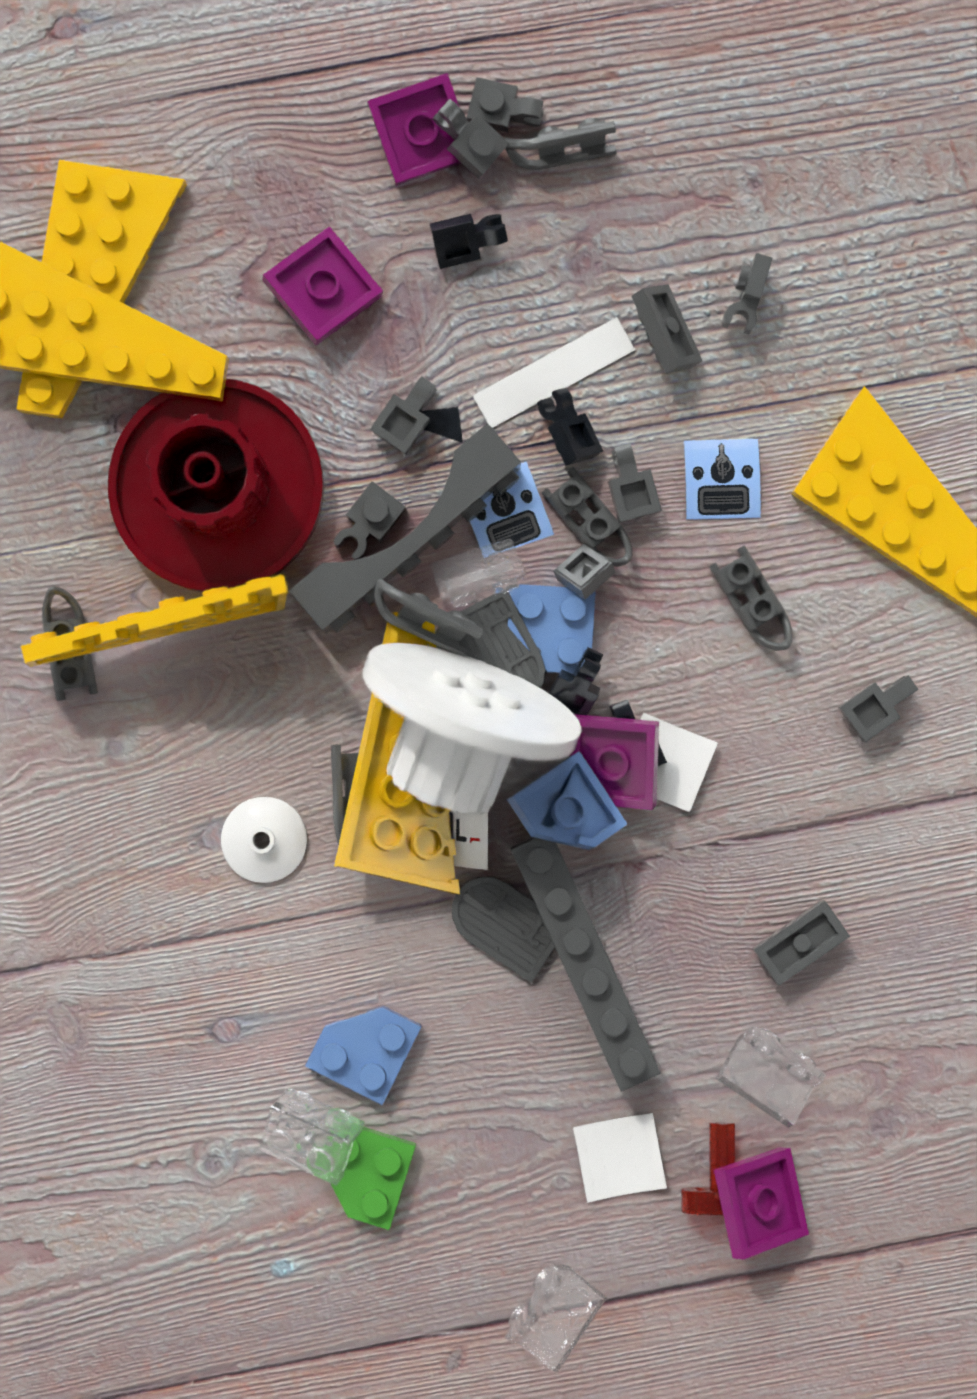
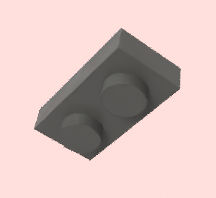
(666, 328)
(800, 942)

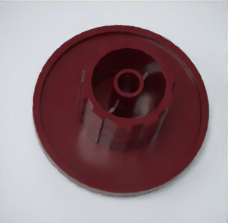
(216, 487)

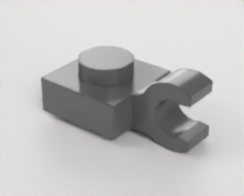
(499, 105)
(474, 141)
(751, 283)
(402, 420)
(634, 491)
(874, 710)

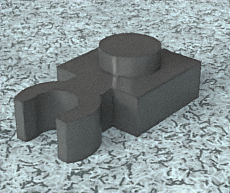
(373, 516)

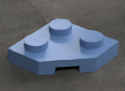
(557, 622)
(568, 806)
(365, 1051)

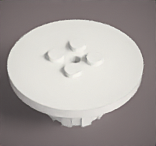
(463, 723)

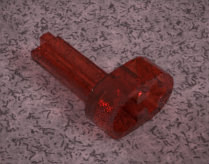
(721, 1153)

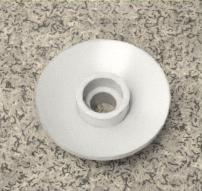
(286, 836)

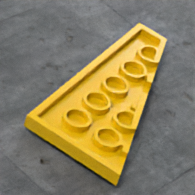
(102, 237)
(82, 334)
(893, 502)
(171, 618)
(389, 828)

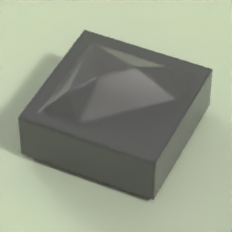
(584, 571)

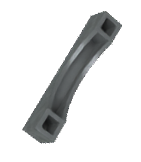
(476, 471)
(586, 962)

